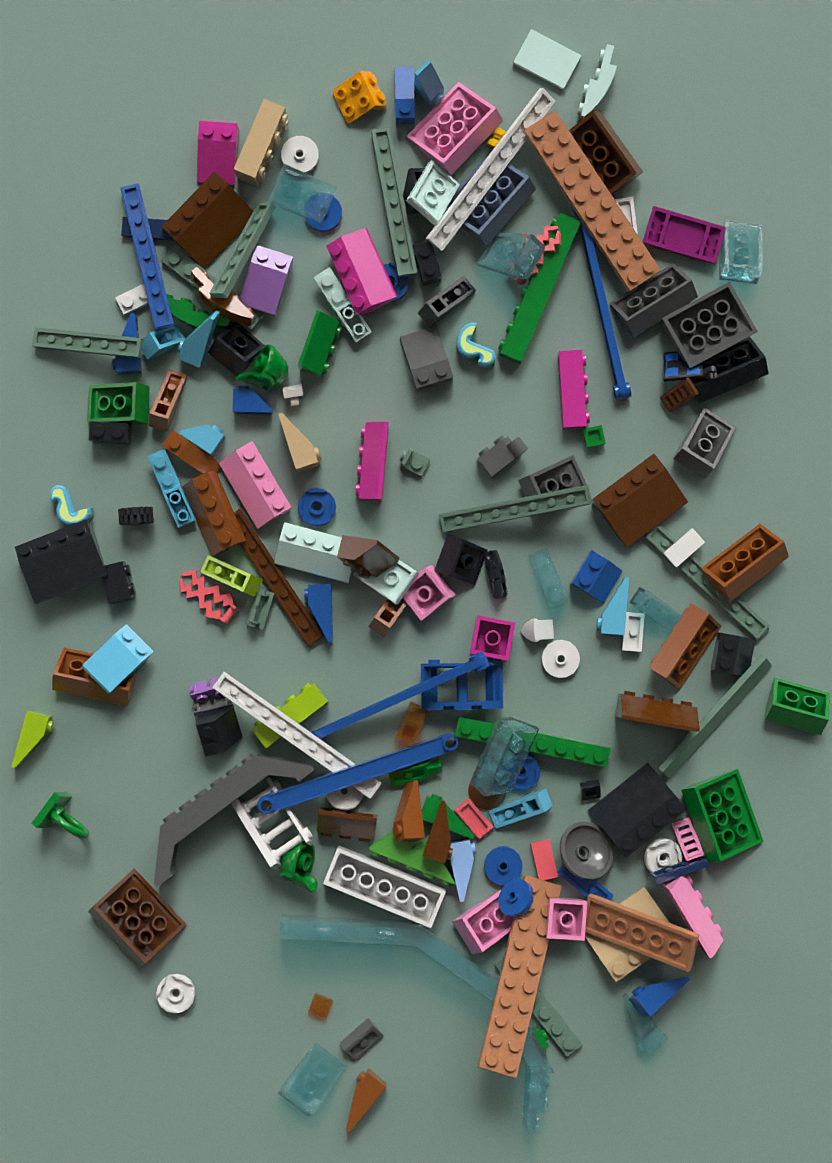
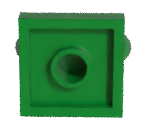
(54, 812)

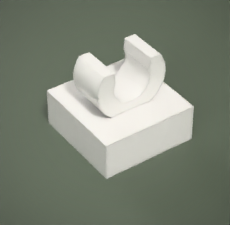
(293, 392)

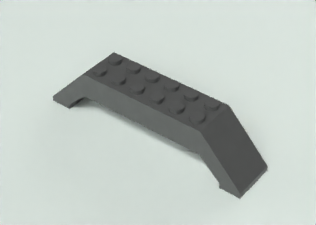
(214, 800)

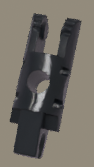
(495, 574)

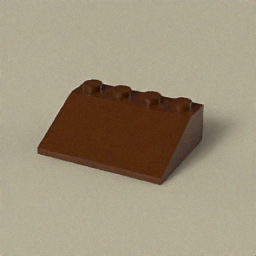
(605, 151)
(208, 220)
(640, 500)
(657, 712)
(137, 918)

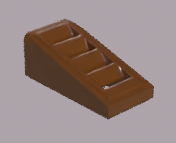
(678, 395)

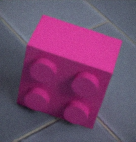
(492, 637)

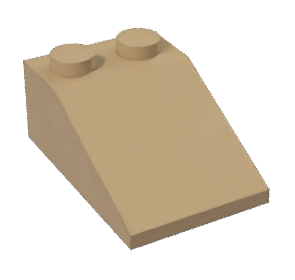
(301, 449)

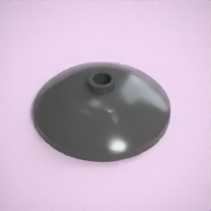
(595, 849)

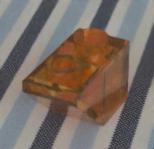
(411, 723)

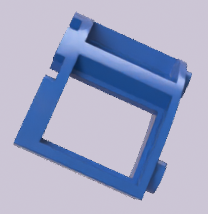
(494, 688)

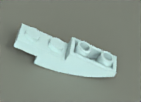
(598, 88)
(341, 304)

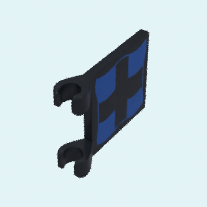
(677, 369)

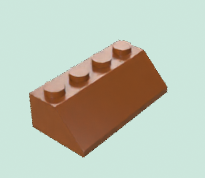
(213, 512)
(745, 562)
(685, 646)
(73, 679)

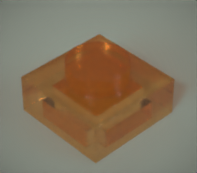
(320, 1005)

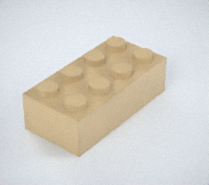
(261, 142)

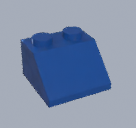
(596, 576)

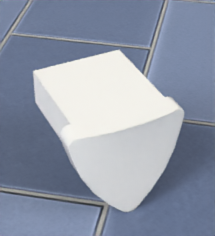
(538, 629)

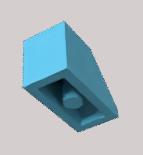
(161, 341)
(204, 437)

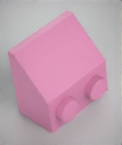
(428, 593)
(566, 918)

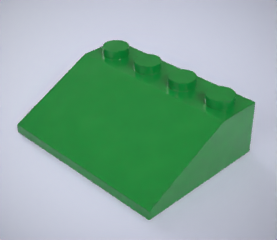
(722, 816)

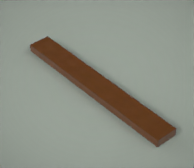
(278, 583)

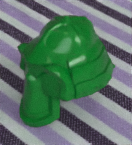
(268, 370)
(297, 866)

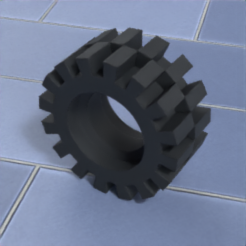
(135, 515)

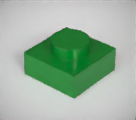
(594, 436)
(541, 1037)

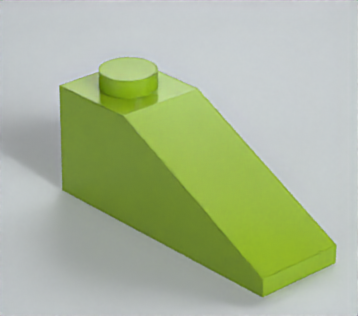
(231, 575)
(33, 731)

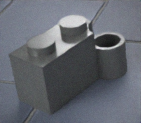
(501, 454)

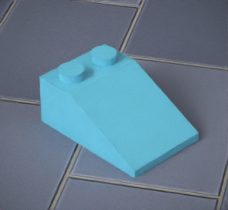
(117, 659)

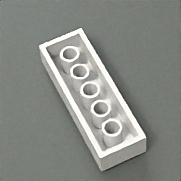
(384, 886)

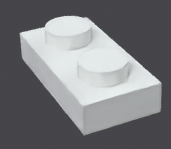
(132, 300)
(633, 632)

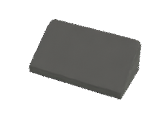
(361, 1039)

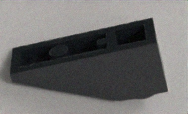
(446, 301)

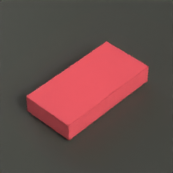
(473, 818)
(544, 859)

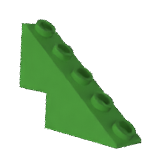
(412, 857)

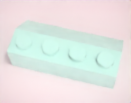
(311, 553)

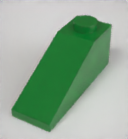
(455, 823)

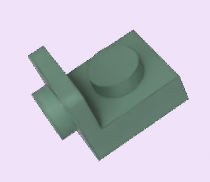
(414, 462)

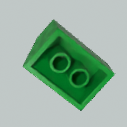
(319, 344)
(798, 706)

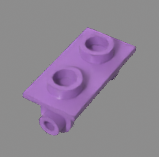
(202, 693)

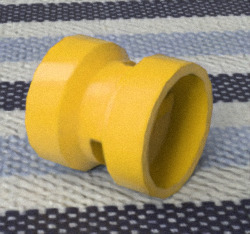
(498, 134)

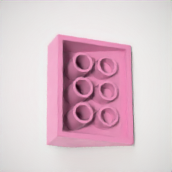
(455, 128)
(694, 914)

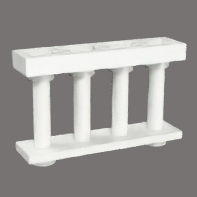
(264, 840)

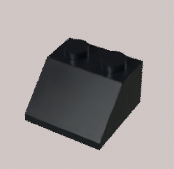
(235, 348)
(460, 559)
(732, 654)
(218, 729)

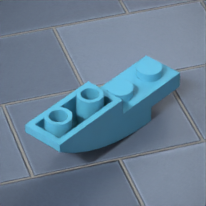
(171, 487)

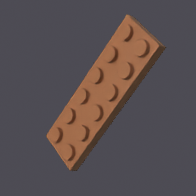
(641, 932)

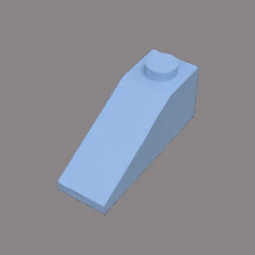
(462, 863)

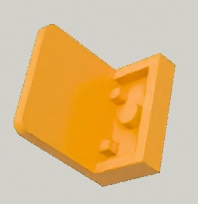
(359, 96)

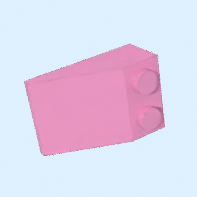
(483, 924)

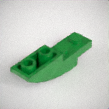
(185, 312)

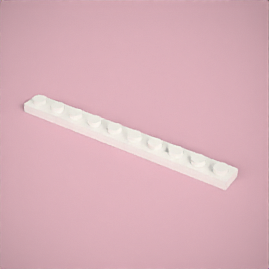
(489, 170)
(289, 729)

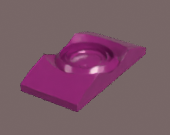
(684, 235)

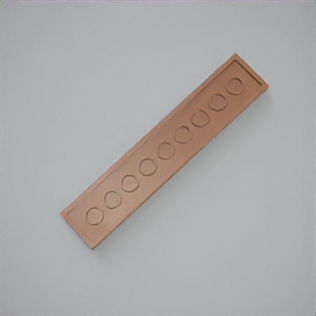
(591, 201)
(518, 984)

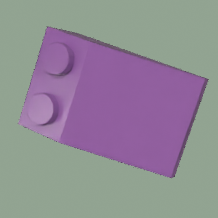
(266, 280)

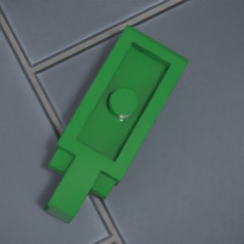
(418, 771)

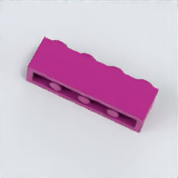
(572, 389)

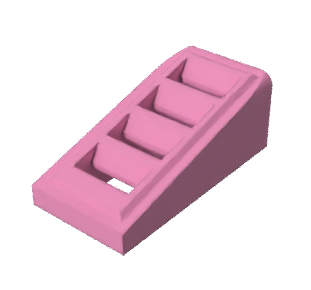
(687, 856)

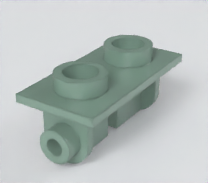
(260, 609)

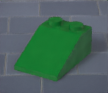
(119, 403)

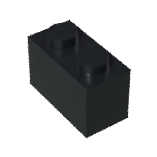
(427, 263)
(110, 433)
(118, 583)

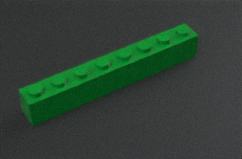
(538, 292)
(542, 744)

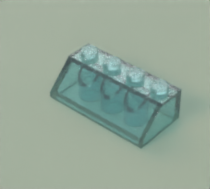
(503, 756)

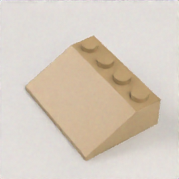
(617, 958)

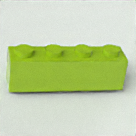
(296, 708)

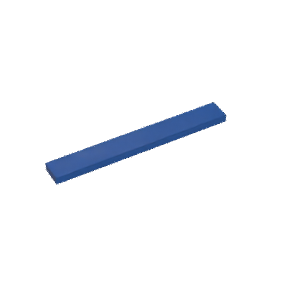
(147, 257)

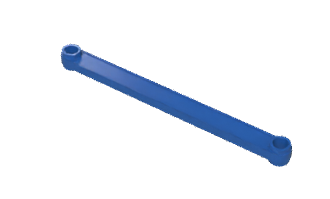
(621, 389)
(477, 662)
(357, 773)

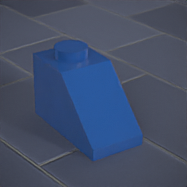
(248, 402)

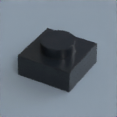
(590, 790)

